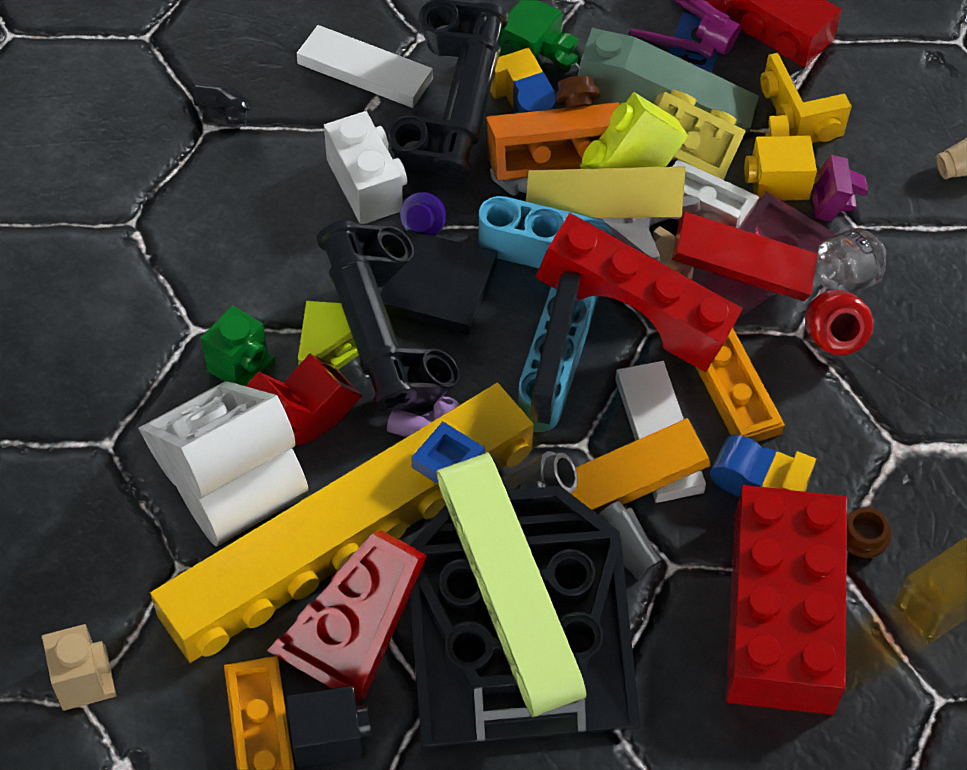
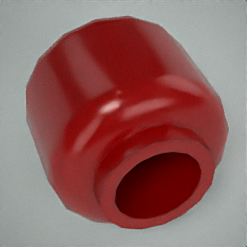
(839, 322)

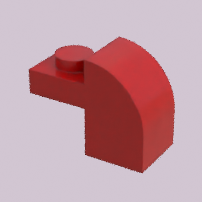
(312, 397)

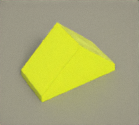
(326, 334)

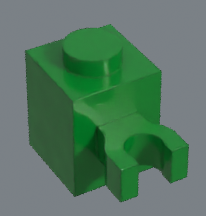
(538, 28)

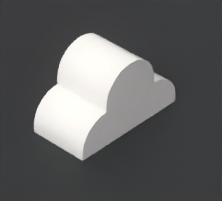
(229, 458)

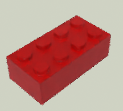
(788, 600)

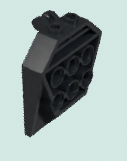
(481, 698)

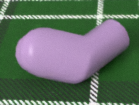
(407, 423)

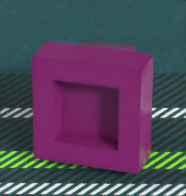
(836, 188)

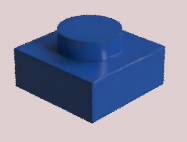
(442, 449)

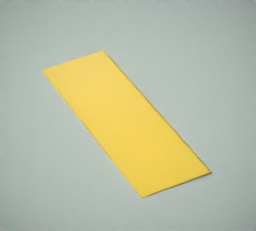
(610, 191)

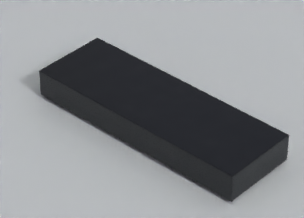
(555, 348)

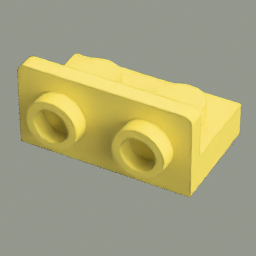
(711, 135)

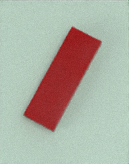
(744, 256)

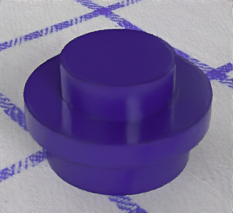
(423, 213)

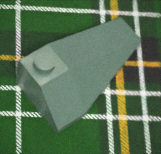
(629, 65)

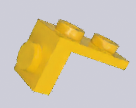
(820, 118)

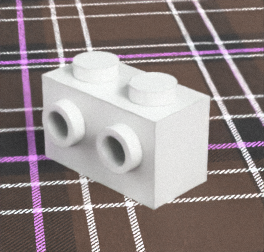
(364, 167)

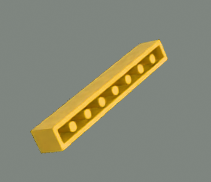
(321, 533)

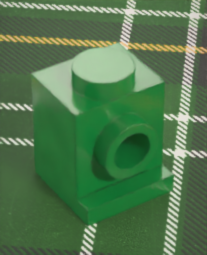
(236, 347)

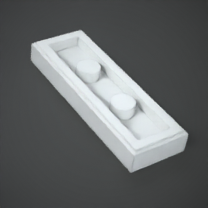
(365, 66)
(651, 407)

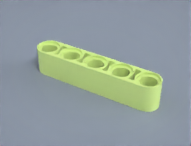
(511, 585)

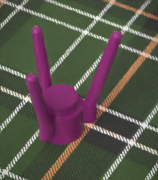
(715, 30)

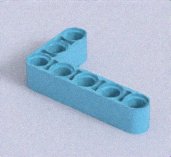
(522, 235)

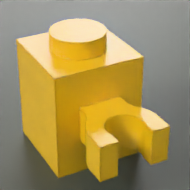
(781, 163)

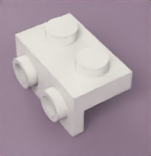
(718, 198)

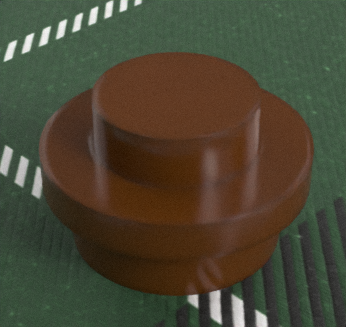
(577, 91)
(867, 532)

